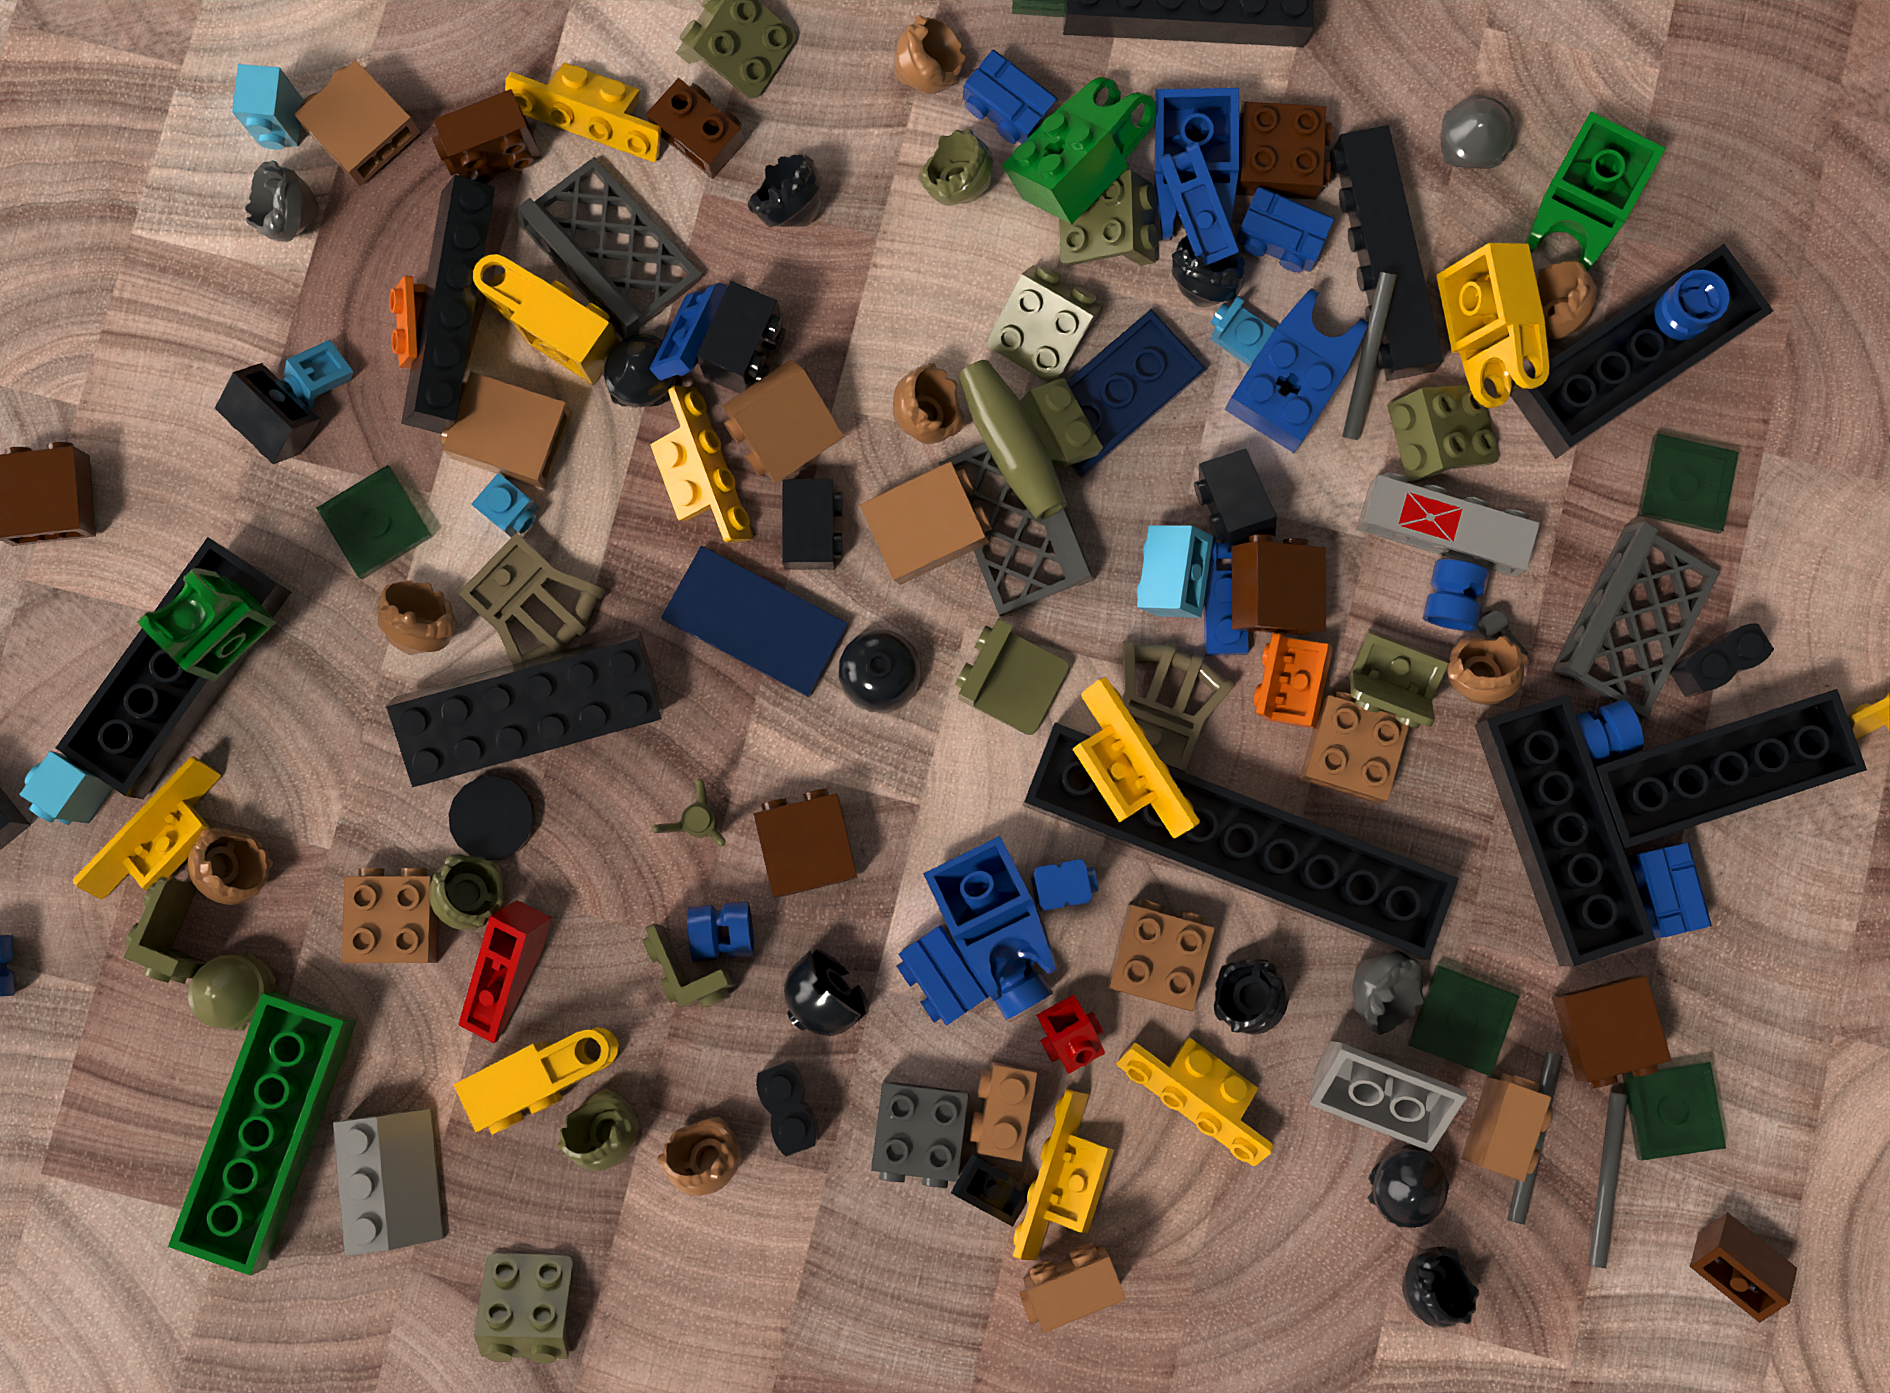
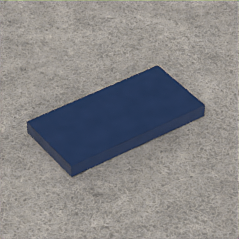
(1131, 383)
(754, 621)

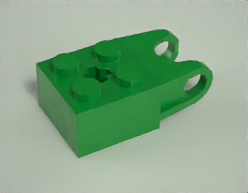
(1079, 150)
(1584, 201)
(208, 624)

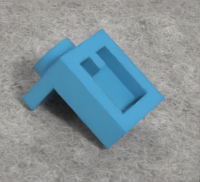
(1240, 331)
(316, 372)
(506, 506)

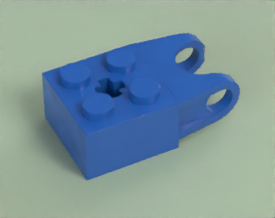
(1216, 118)
(1302, 362)
(990, 913)

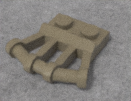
(511, 582)
(1166, 728)

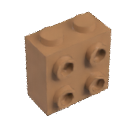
(356, 122)
(781, 422)
(1354, 749)
(389, 918)
(1161, 955)
(1006, 1110)
(1508, 1126)
(1071, 1288)

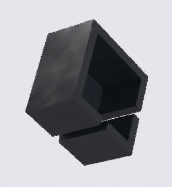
(741, 338)

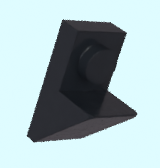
(991, 1190)

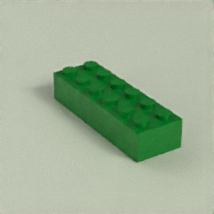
(262, 1133)

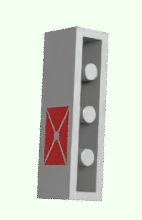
(1448, 525)

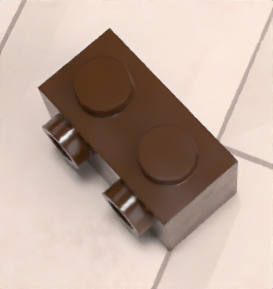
(697, 127)
(1743, 1267)

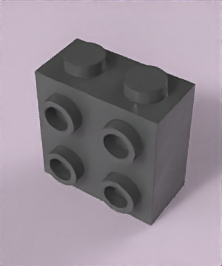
(919, 1133)

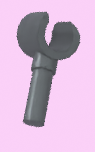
(1496, 622)

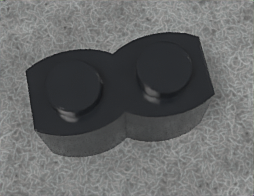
(1721, 660)
(792, 1120)

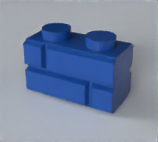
(1008, 98)
(1283, 230)
(1063, 885)
(1670, 890)
(942, 976)

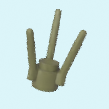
(696, 819)

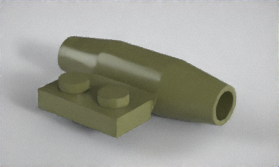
(1029, 434)

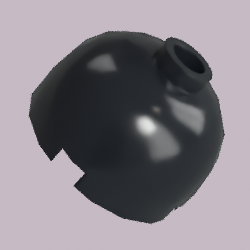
(879, 671)
(821, 997)

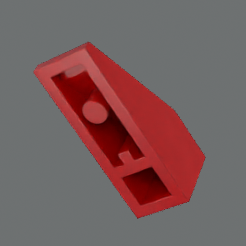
(503, 968)

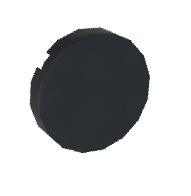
(491, 818)

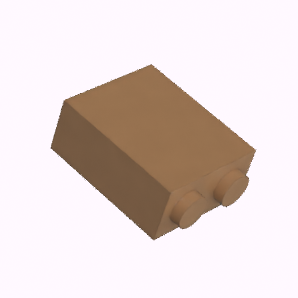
(507, 430)
(926, 522)

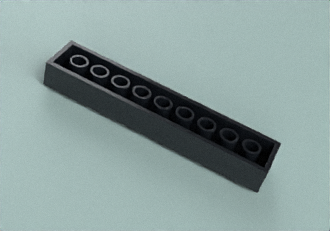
(1260, 852)

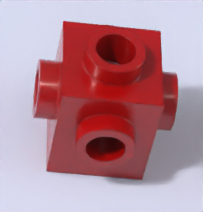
(1071, 1034)

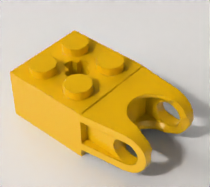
(549, 317)
(1495, 319)
(532, 1079)

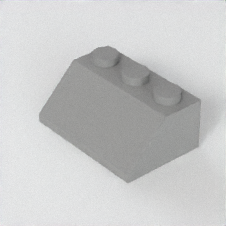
(1384, 1095)
(388, 1181)

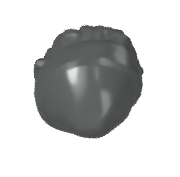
(1477, 133)
(280, 202)
(1387, 990)

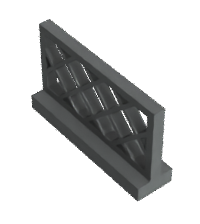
(577, 260)
(1059, 534)
(1611, 595)

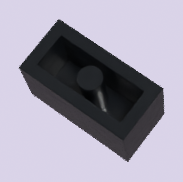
(267, 413)
(1235, 499)
(809, 524)

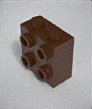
(485, 138)
(1283, 149)
(45, 495)
(1278, 586)
(805, 843)
(1612, 1030)

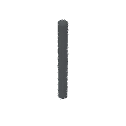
(1369, 355)
(1607, 1180)
(1523, 1190)

